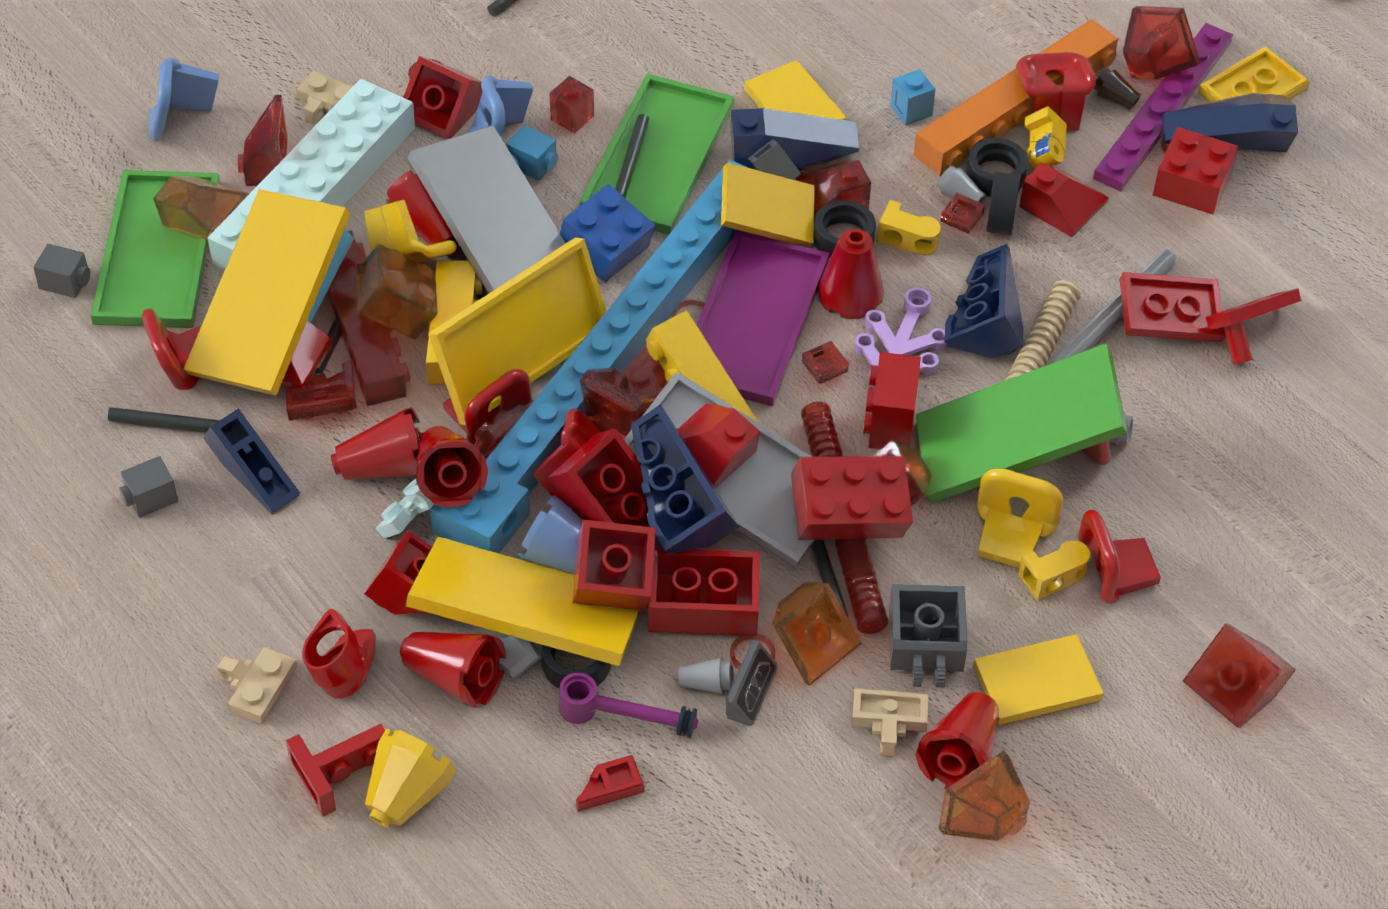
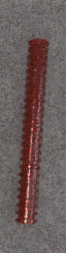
(852, 553)

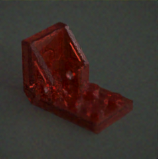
(619, 397)

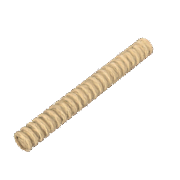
(1046, 328)

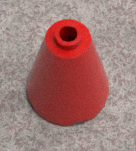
(422, 210)
(852, 277)
(381, 451)
(449, 468)
(457, 663)
(959, 740)

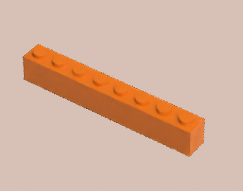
(1003, 103)

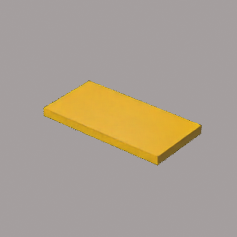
(267, 292)
(520, 325)
(518, 601)

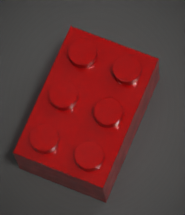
(604, 481)
(851, 497)
(705, 592)

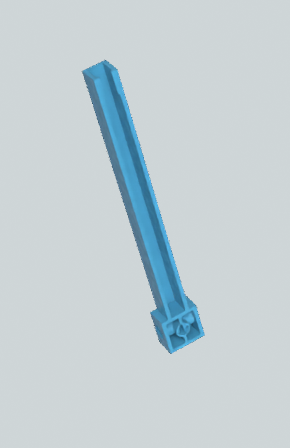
(613, 342)

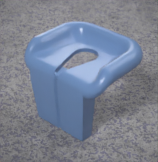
(181, 88)
(501, 103)

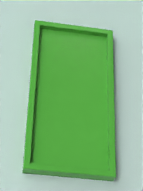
(674, 149)
(147, 261)
(1021, 422)

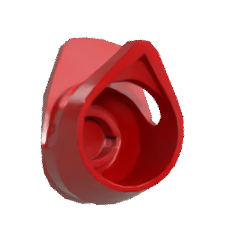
(347, 663)

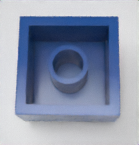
(611, 229)

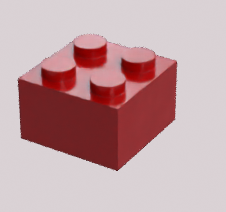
(1195, 170)
(891, 399)
(614, 565)

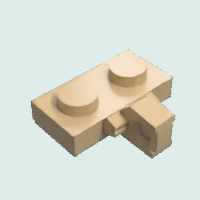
(320, 94)
(256, 682)
(889, 714)

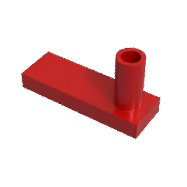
(1233, 326)

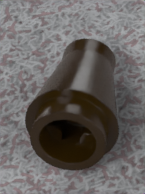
(1116, 89)

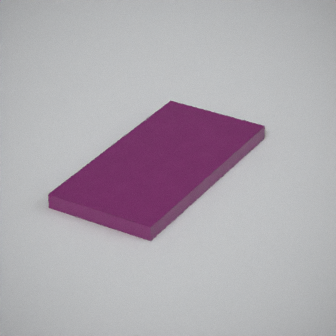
(760, 310)

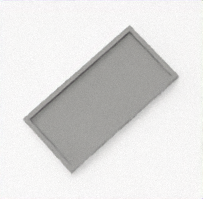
(487, 204)
(761, 488)

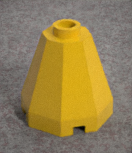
(404, 778)

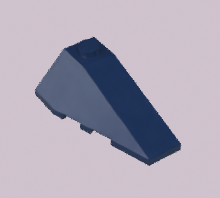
(1247, 121)
(801, 136)
(989, 311)
(677, 489)

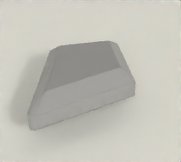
(519, 655)

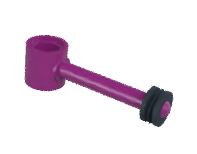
(583, 710)

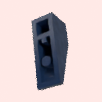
(250, 461)

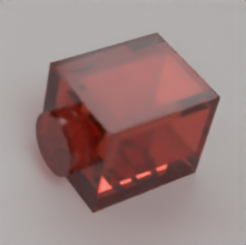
(571, 104)

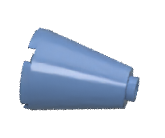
(553, 538)

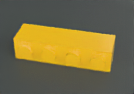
(455, 290)
(683, 349)

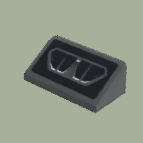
(751, 685)

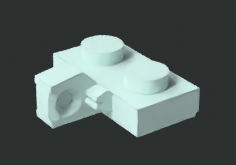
(400, 514)

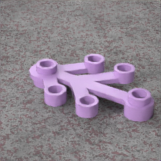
(917, 304)

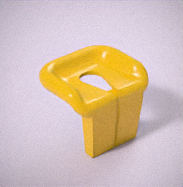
(394, 229)
(1010, 536)

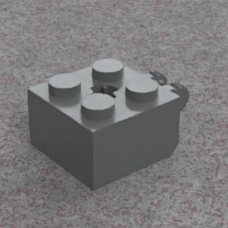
(927, 630)

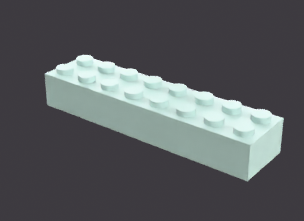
(331, 158)

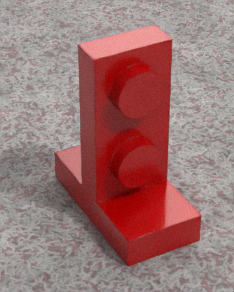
(332, 764)

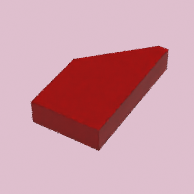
(610, 783)

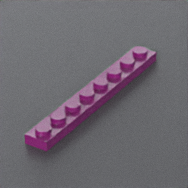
(1170, 95)

